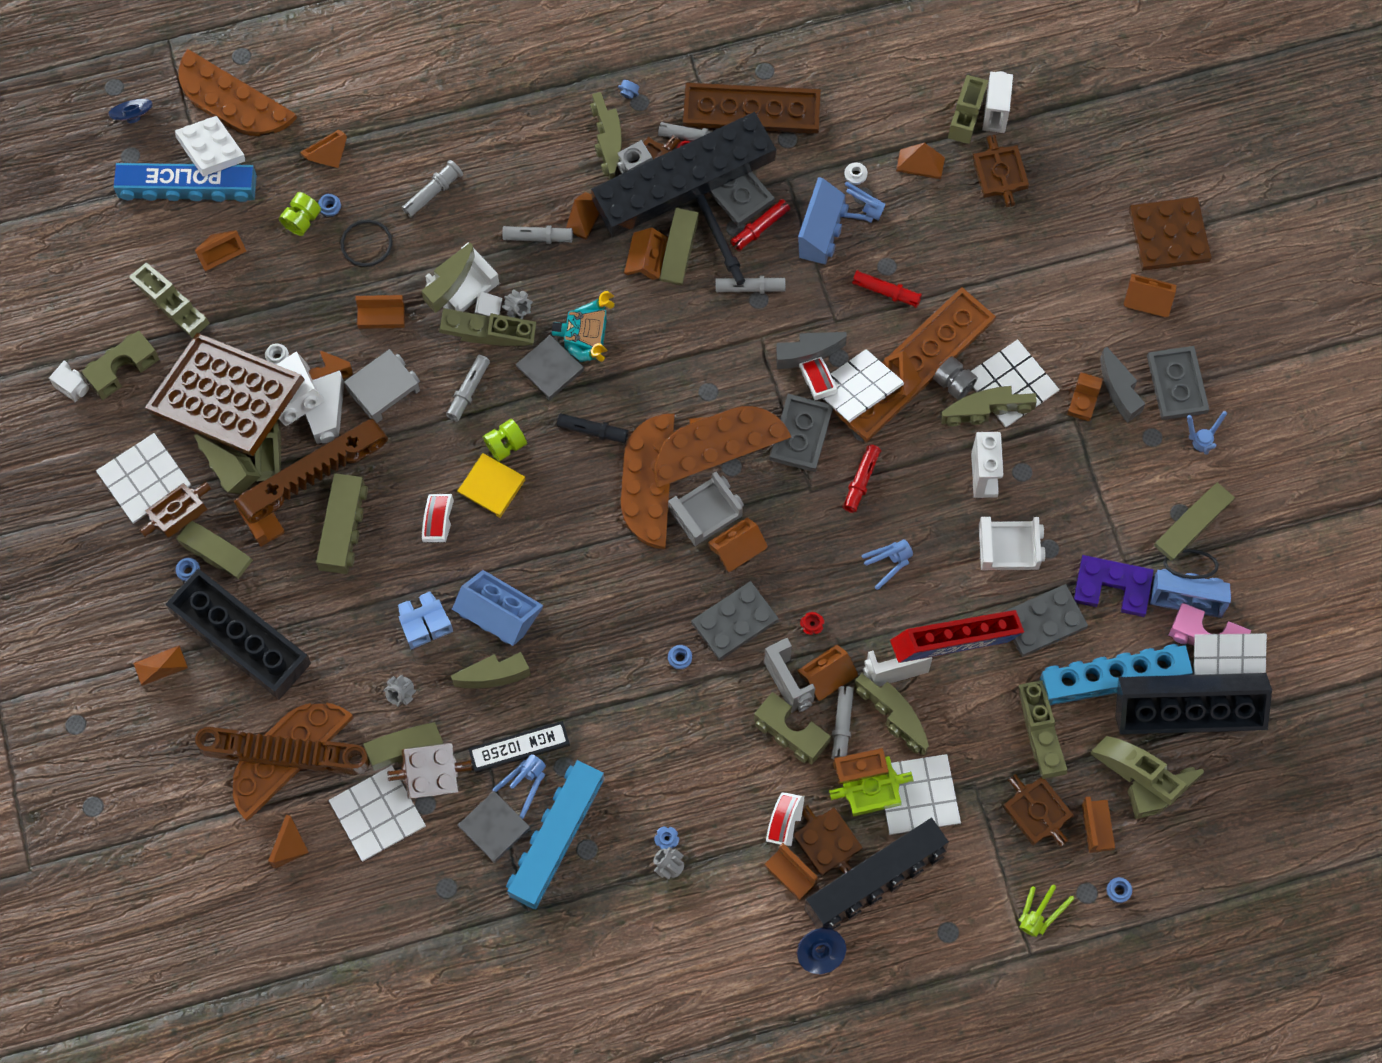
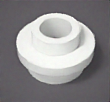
(855, 179)
(276, 349)

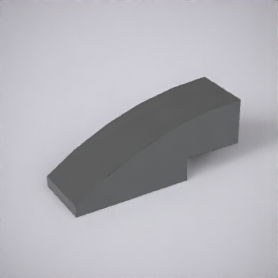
(808, 348)
(1120, 386)

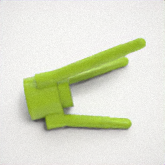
(1033, 922)

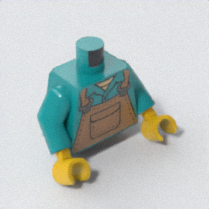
(586, 329)

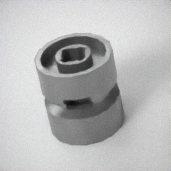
(953, 376)

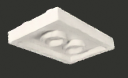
(209, 146)

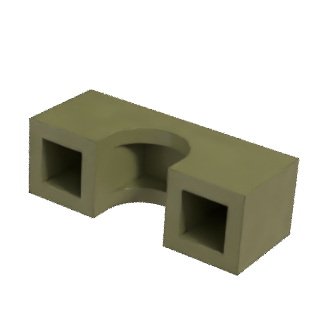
(133, 351)
(806, 743)

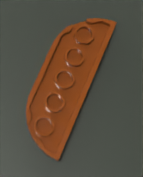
(230, 98)
(717, 441)
(642, 501)
(256, 782)

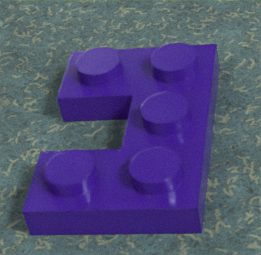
(1130, 578)

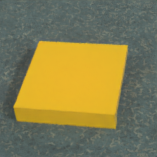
(491, 485)

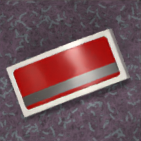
(818, 378)
(436, 518)
(782, 822)

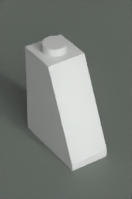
(997, 102)
(326, 417)

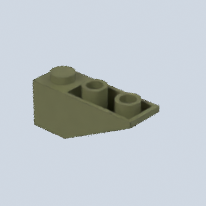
(230, 465)
(1148, 804)

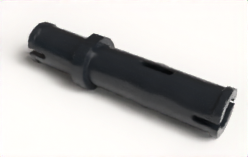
(600, 430)

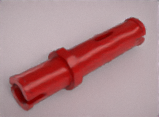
(753, 230)
(888, 289)
(858, 486)

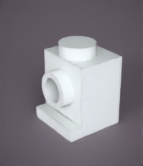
(69, 382)

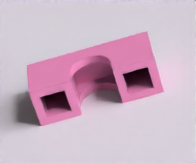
(1189, 622)

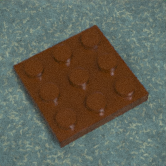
(1170, 233)

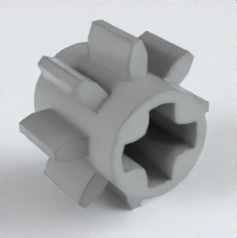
(517, 304)
(399, 690)
(668, 863)

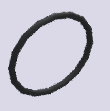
(360, 222)
(1196, 576)

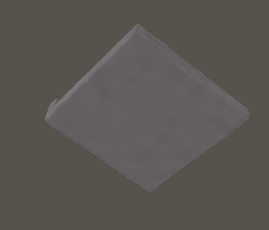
(550, 367)
(494, 826)

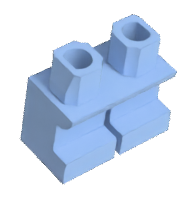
(430, 613)

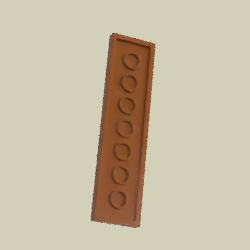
(937, 339)

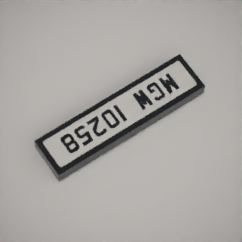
(519, 747)

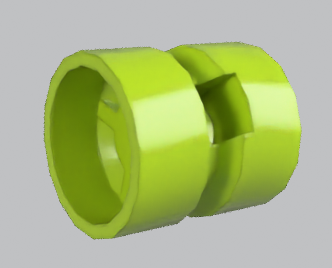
(302, 211)
(512, 436)

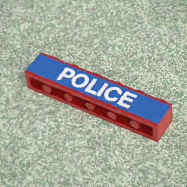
(956, 636)

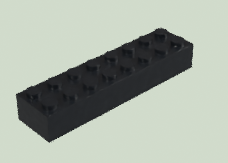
(683, 174)

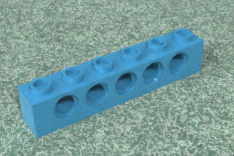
(1106, 684)

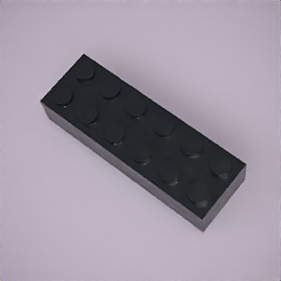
(238, 634)
(1193, 703)
(877, 875)

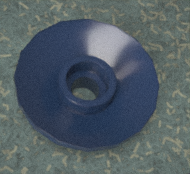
(130, 110)
(824, 959)

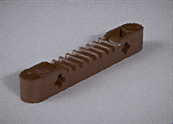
(349, 448)
(281, 751)

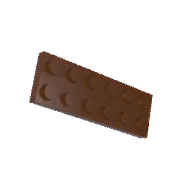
(776, 107)

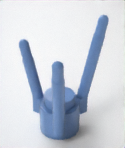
(872, 208)
(1204, 438)
(897, 552)
(529, 769)

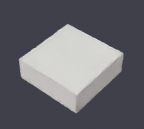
(487, 304)

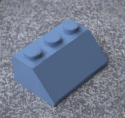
(822, 222)
(1204, 594)
(496, 607)

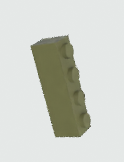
(341, 524)

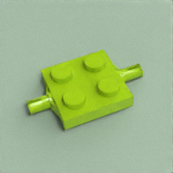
(873, 793)

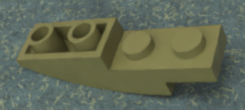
(609, 136)
(487, 330)
(979, 405)
(902, 718)
(1041, 729)
(1141, 766)

